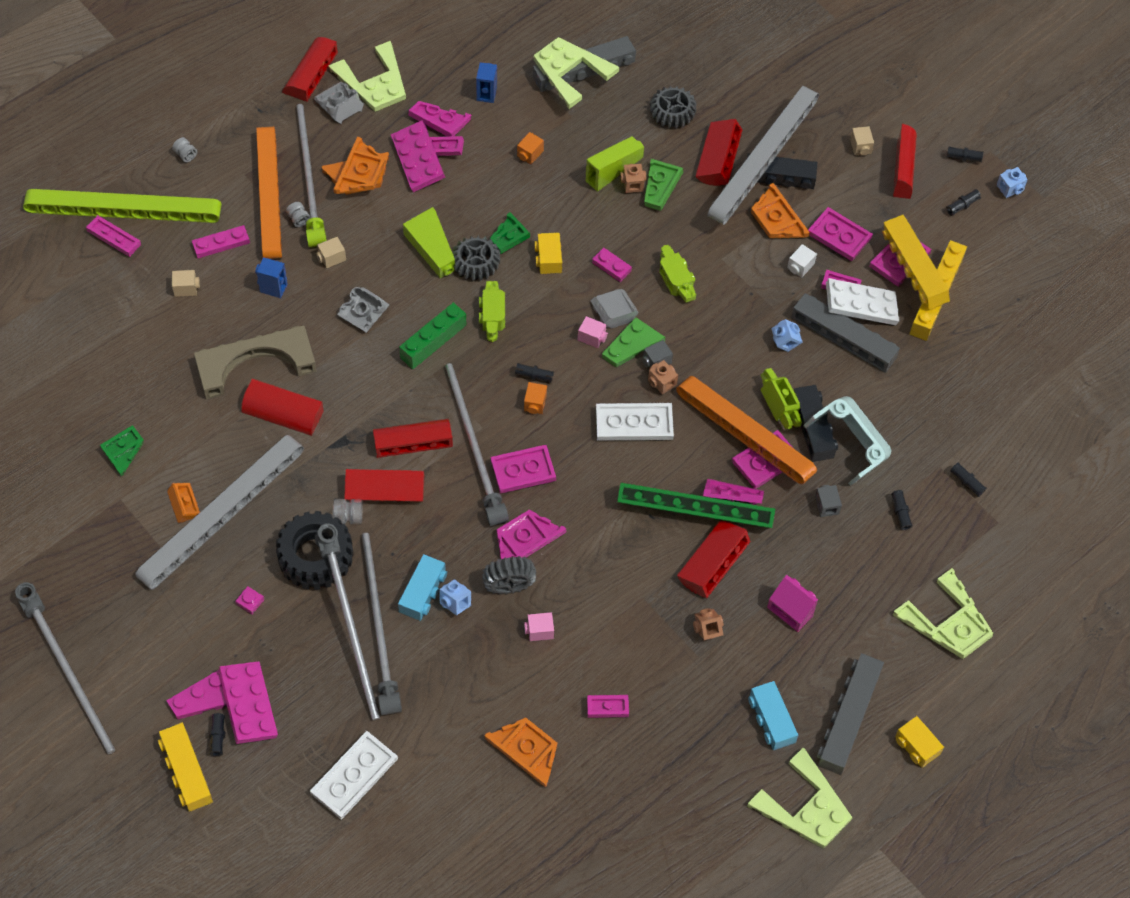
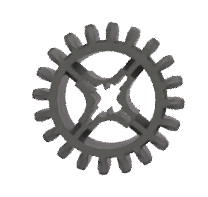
(673, 107)
(475, 251)
(509, 575)

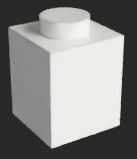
(801, 261)

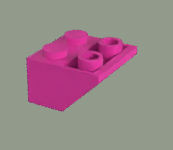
(793, 603)

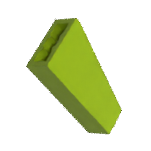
(609, 163)
(430, 241)

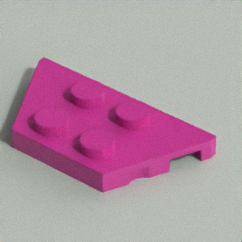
(526, 535)

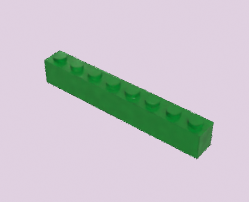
(696, 505)

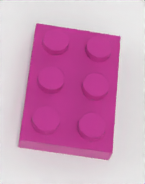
(840, 234)
(888, 266)
(756, 468)
(523, 469)

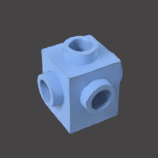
(1012, 182)
(786, 335)
(455, 597)

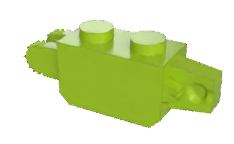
(676, 274)
(493, 310)
(781, 399)

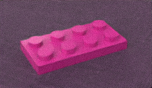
(418, 156)
(247, 702)

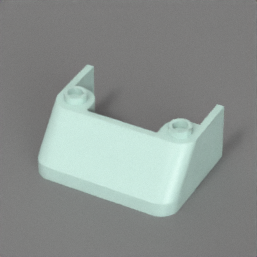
(876, 447)

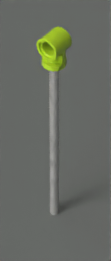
(314, 225)

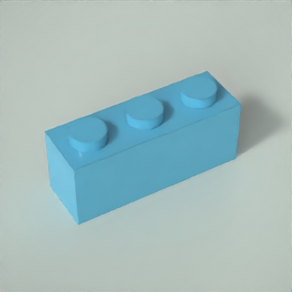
(422, 587)
(773, 715)

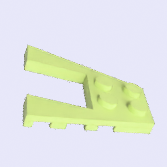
(560, 58)
(379, 90)
(959, 633)
(820, 818)

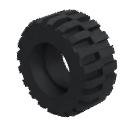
(311, 572)

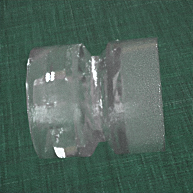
(348, 511)

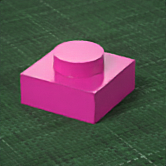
(249, 600)

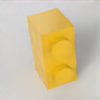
(549, 253)
(919, 742)

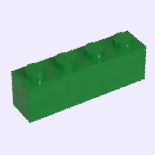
(432, 335)

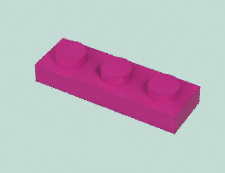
(113, 236)
(220, 241)

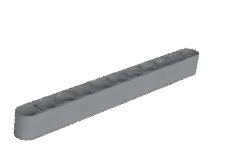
(763, 155)
(219, 512)

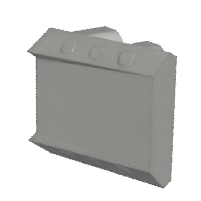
(340, 101)
(362, 308)
(614, 308)

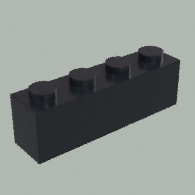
(790, 173)
(819, 434)

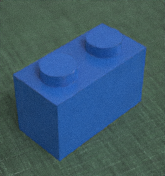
(486, 82)
(271, 277)

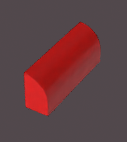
(311, 68)
(719, 152)
(905, 162)
(282, 407)
(413, 438)
(384, 485)
(714, 558)

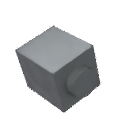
(657, 353)
(828, 500)

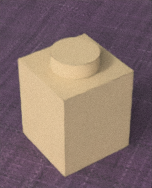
(862, 140)
(331, 252)
(185, 283)

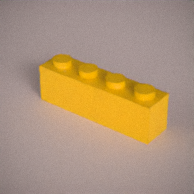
(185, 766)

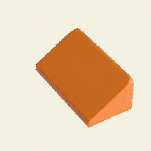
(183, 501)

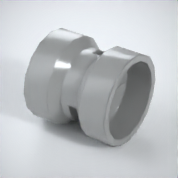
(184, 149)
(297, 213)

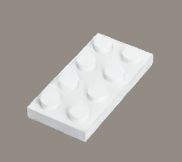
(862, 301)
(634, 421)
(354, 775)

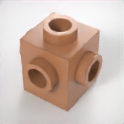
(633, 178)
(662, 376)
(708, 624)

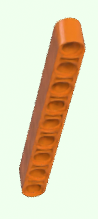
(269, 193)
(746, 430)

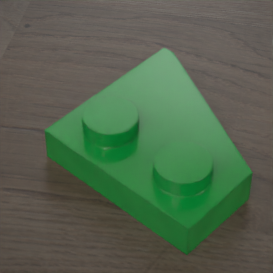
(509, 234)
(123, 448)

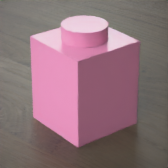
(592, 332)
(539, 626)

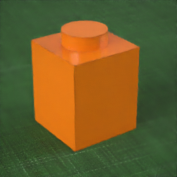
(530, 148)
(535, 398)

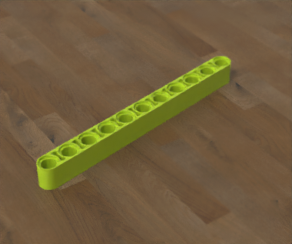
(122, 205)

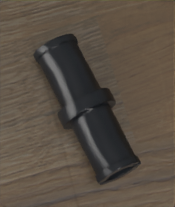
(965, 154)
(963, 202)
(534, 372)
(968, 479)
(901, 510)
(217, 735)

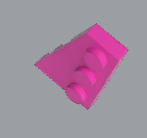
(443, 121)
(732, 492)
(200, 697)

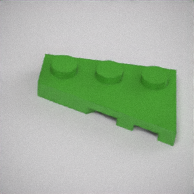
(661, 183)
(631, 342)

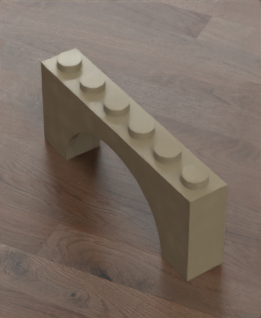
(218, 362)

